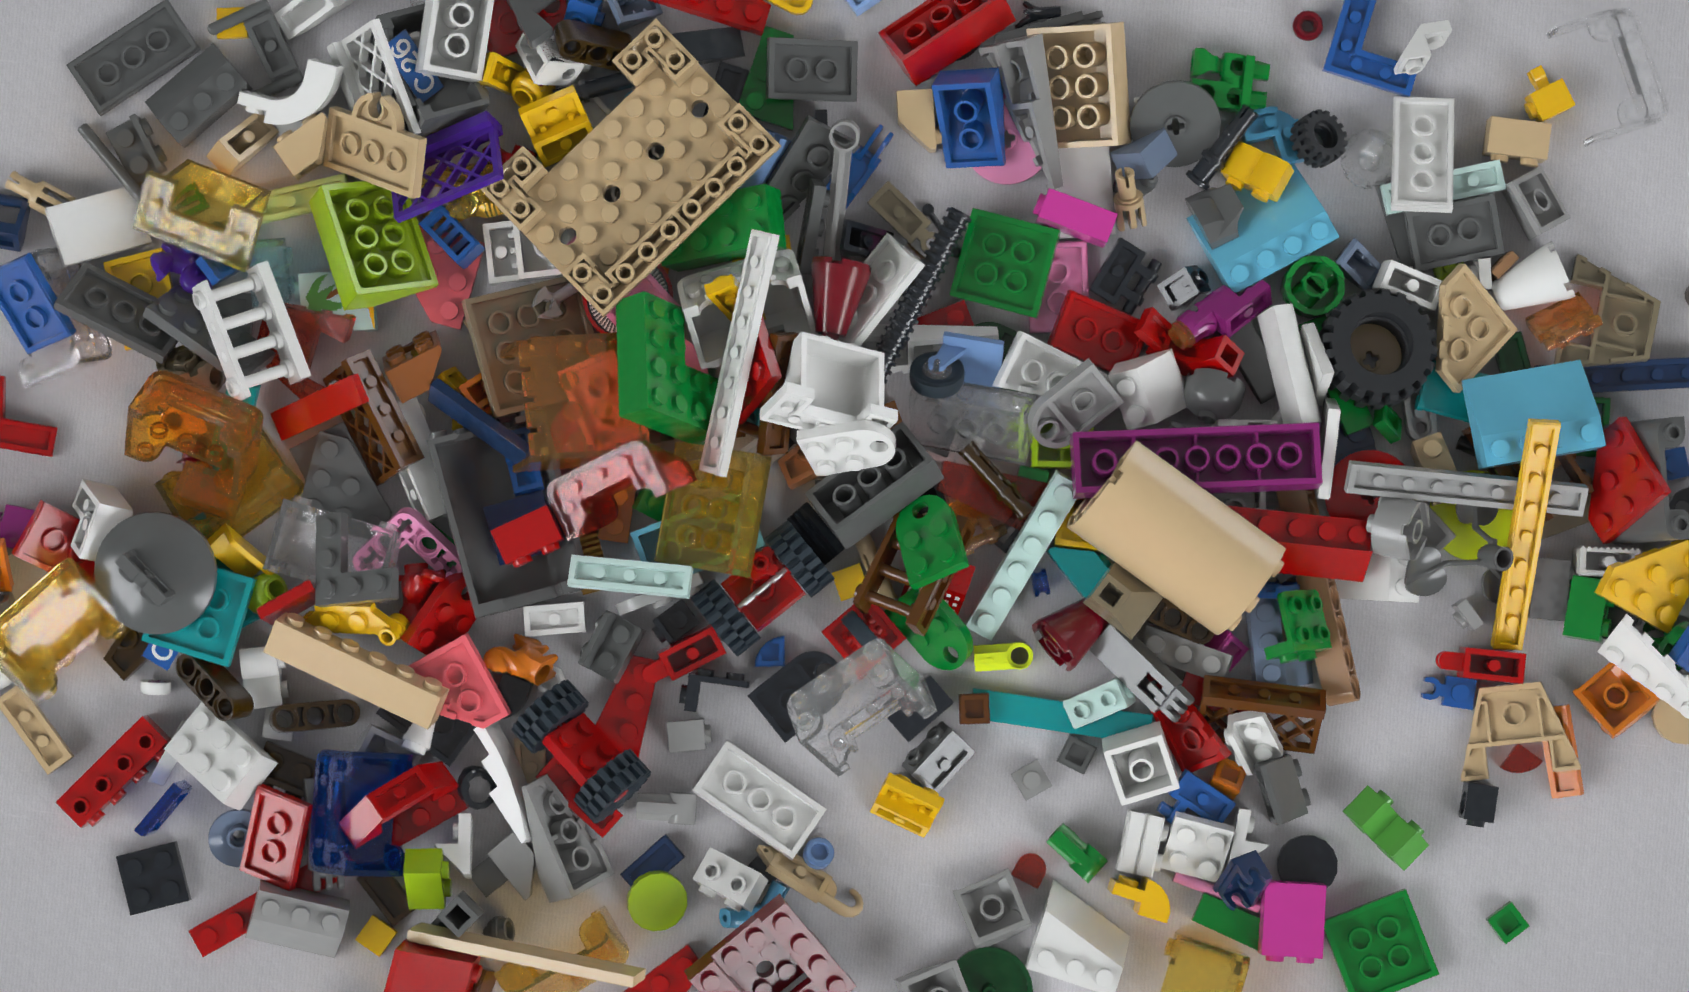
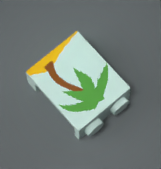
(319, 292)

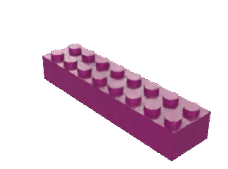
(1213, 457)

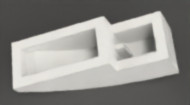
(304, 15)

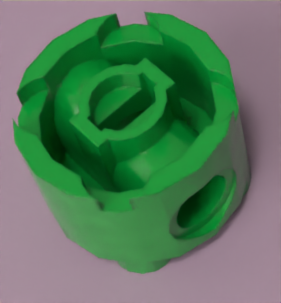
(1313, 286)

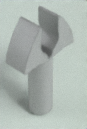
(556, 298)

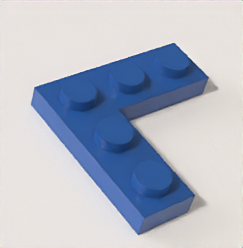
(1350, 62)

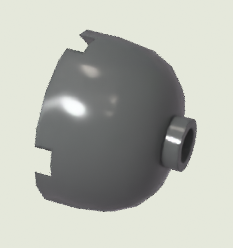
(1212, 395)

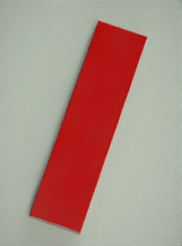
(319, 407)

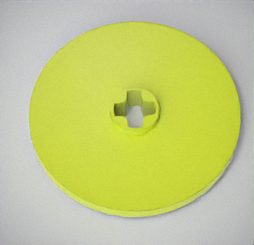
(1468, 541)

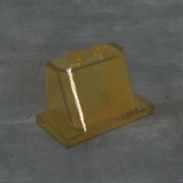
(203, 212)

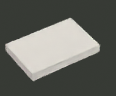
(1087, 177)
(95, 226)
(1328, 445)

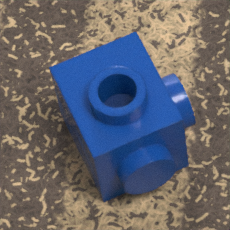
(585, 11)

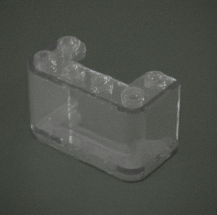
(854, 699)

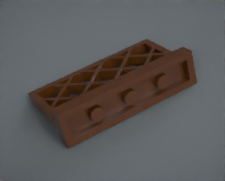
(385, 418)
(1267, 698)

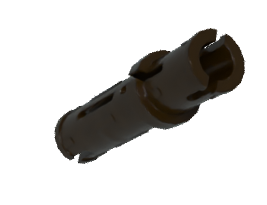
(996, 480)

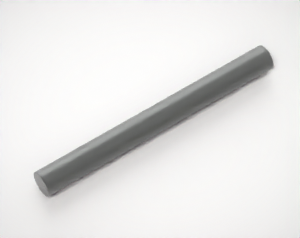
(110, 161)

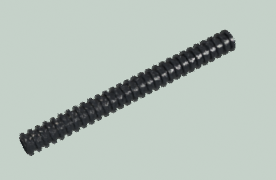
(921, 287)

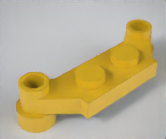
(360, 619)

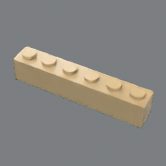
(356, 669)

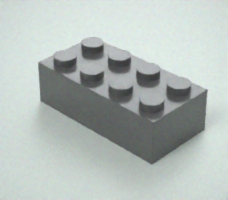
(864, 499)

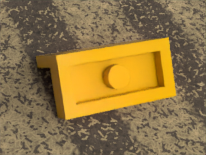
(237, 552)

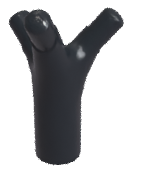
(1037, 13)

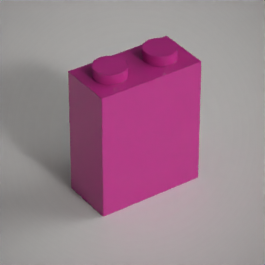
(1074, 217)
(1292, 921)

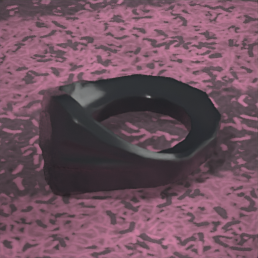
(468, 774)

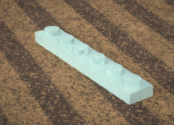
(1022, 557)

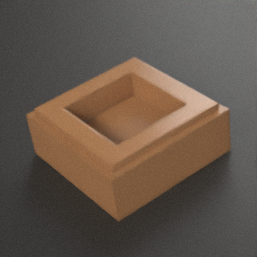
(1503, 264)

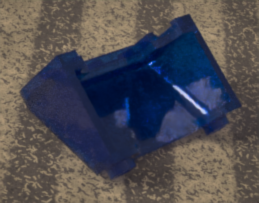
(339, 785)

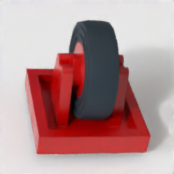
(856, 629)

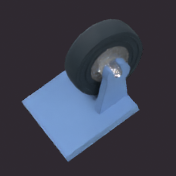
(958, 361)

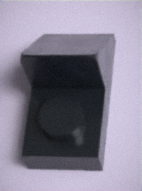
(860, 238)

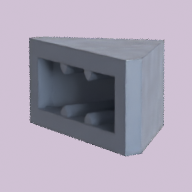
(633, 12)
(1146, 155)
(1358, 264)

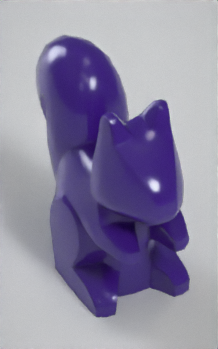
(179, 262)

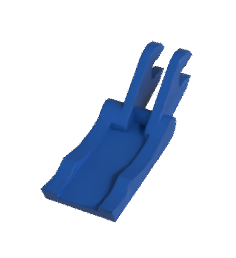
(864, 164)

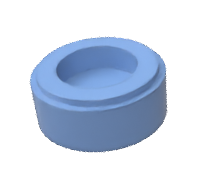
(818, 853)

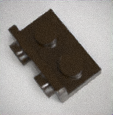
(290, 769)

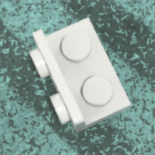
(1252, 739)

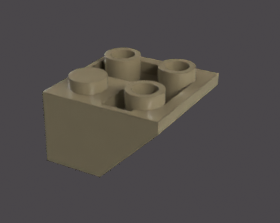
(1123, 600)

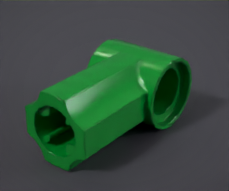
(1081, 856)

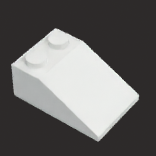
(1381, 583)

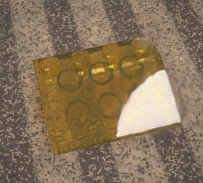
(716, 517)

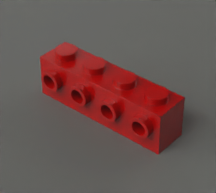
(113, 772)

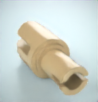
(36, 192)
(1128, 199)

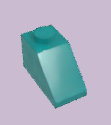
(1080, 567)

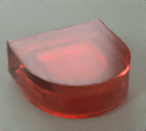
(1030, 869)

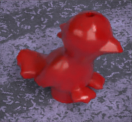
(417, 586)

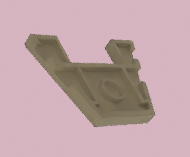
(1626, 315)

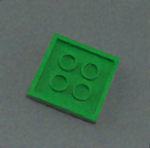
(1005, 263)
(1380, 945)

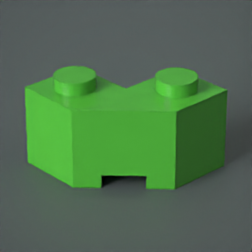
(1393, 835)

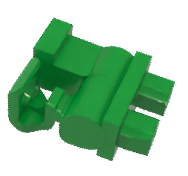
(1235, 80)

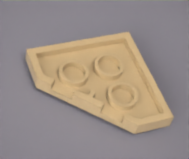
(1468, 327)

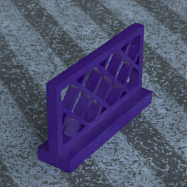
(441, 148)

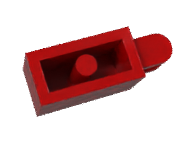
(684, 655)
(1484, 664)

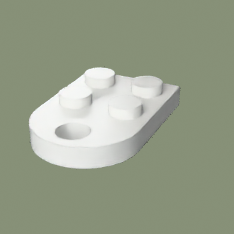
(847, 446)

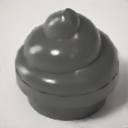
(500, 928)

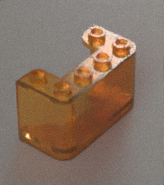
(197, 423)

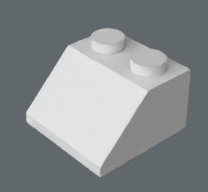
(1149, 388)

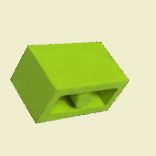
(426, 878)

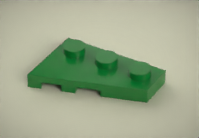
(754, 93)

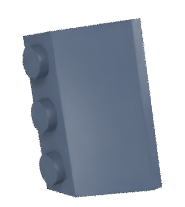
(1267, 629)

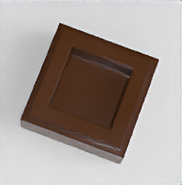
(974, 708)

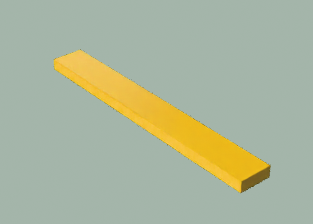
(1525, 533)

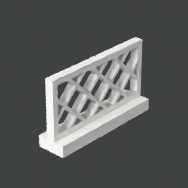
(356, 76)

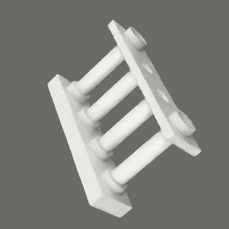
(270, 309)

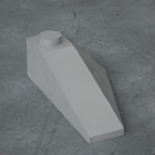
(563, 850)

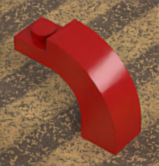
(1212, 353)

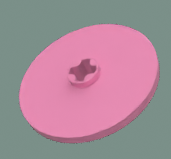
(1019, 158)

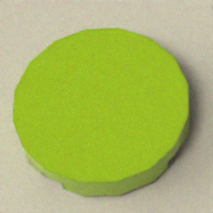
(656, 900)

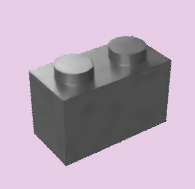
(1551, 589)

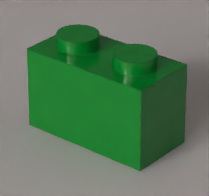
(1586, 612)

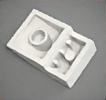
(514, 257)

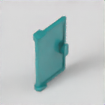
(1439, 399)

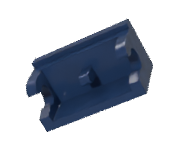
(1243, 877)

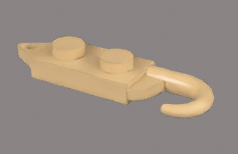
(808, 881)

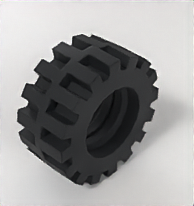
(1330, 133)

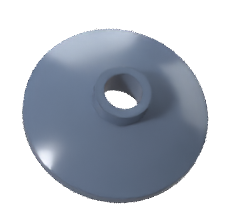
(221, 840)

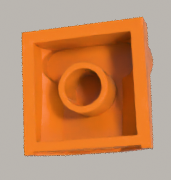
(1615, 699)

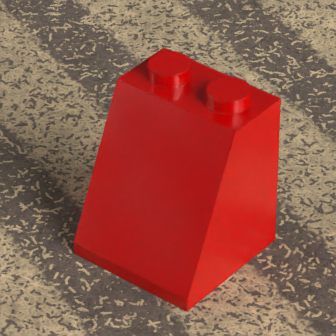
(431, 969)

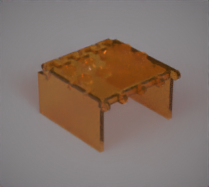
(573, 400)

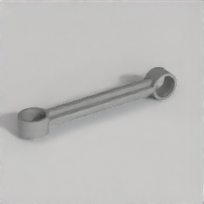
(838, 190)

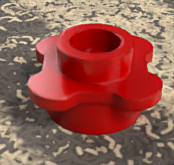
(769, 567)

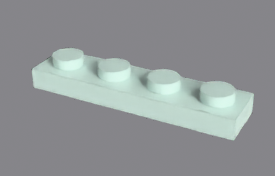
(1467, 183)
(630, 576)

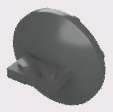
(156, 572)

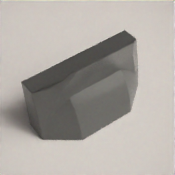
(1216, 214)

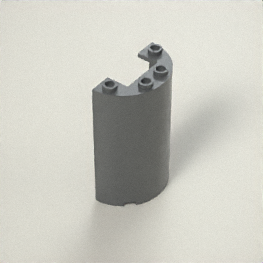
(478, 476)

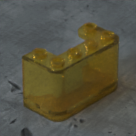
(53, 626)

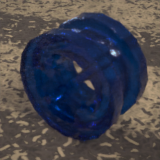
(1040, 582)

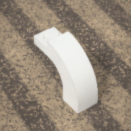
(315, 93)

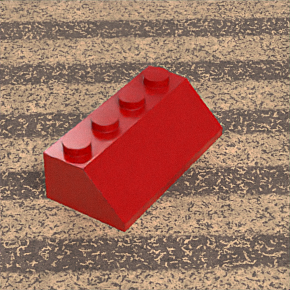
(942, 33)

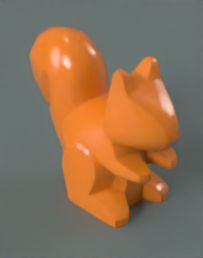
(524, 662)

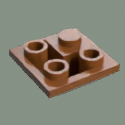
(413, 365)

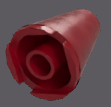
(837, 293)
(1069, 633)

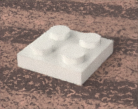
(1197, 846)

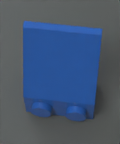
(970, 117)

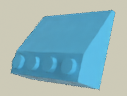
(1270, 235)
(1503, 402)

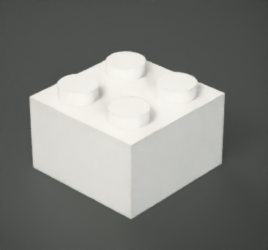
(1140, 763)

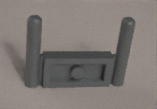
(268, 43)

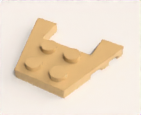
(1515, 717)

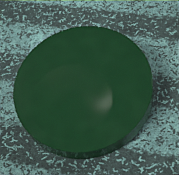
(994, 971)

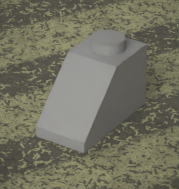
(516, 862)

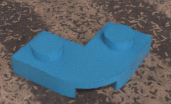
(1276, 126)

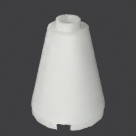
(1533, 281)

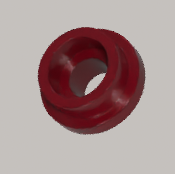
(1311, 17)

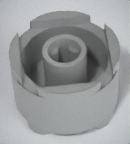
(1398, 528)

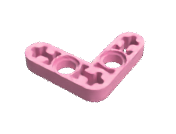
(422, 528)

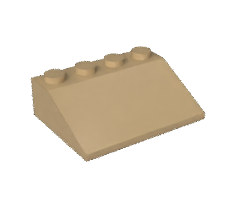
(1088, 83)

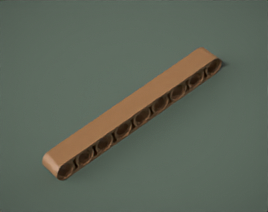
(1336, 664)

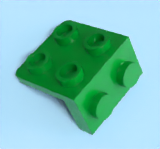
(1303, 626)

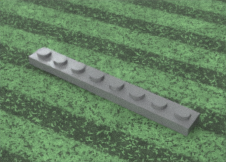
(1455, 487)

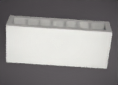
(1288, 365)

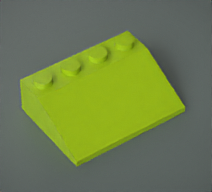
(367, 248)

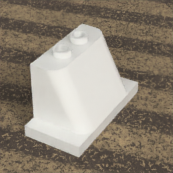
(829, 386)

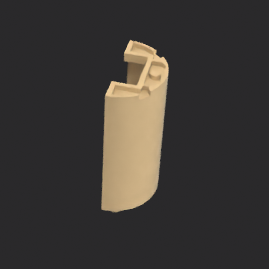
(1178, 540)

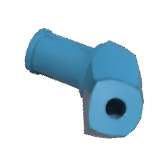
(732, 919)

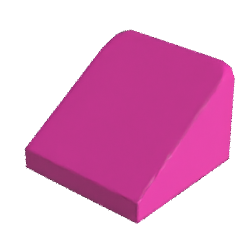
(1229, 644)

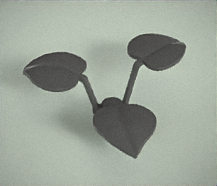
(1426, 573)

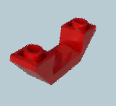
(393, 798)

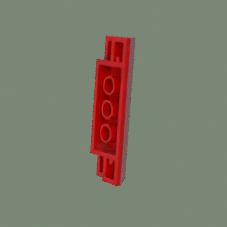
(1316, 543)

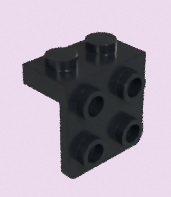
(690, 693)

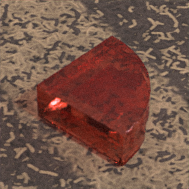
(1520, 760)

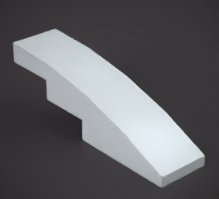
(509, 778)

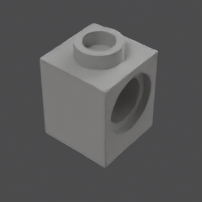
(688, 735)

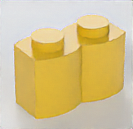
(1257, 172)

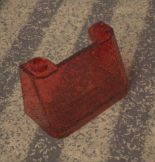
(585, 495)

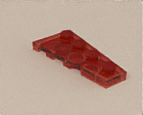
(969, 488)

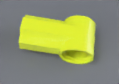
(998, 656)

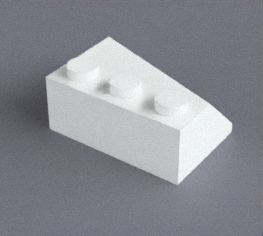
(1077, 943)

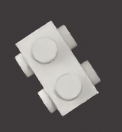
(729, 880)

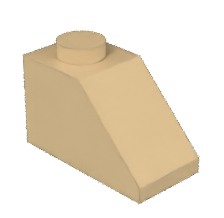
(241, 144)

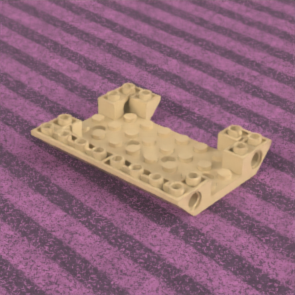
(658, 198)

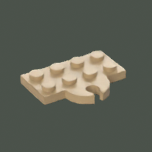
(375, 145)

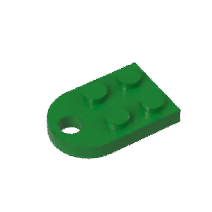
(930, 544)
(944, 632)

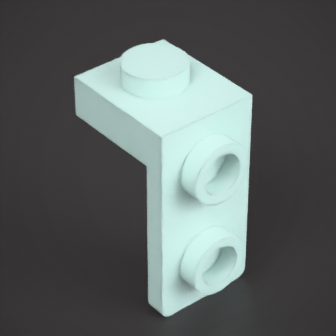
(1098, 703)

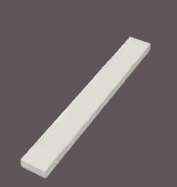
(739, 352)

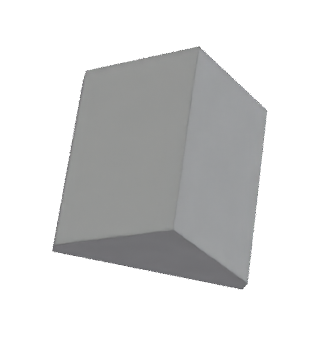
(1535, 203)

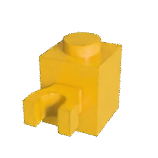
(1548, 98)

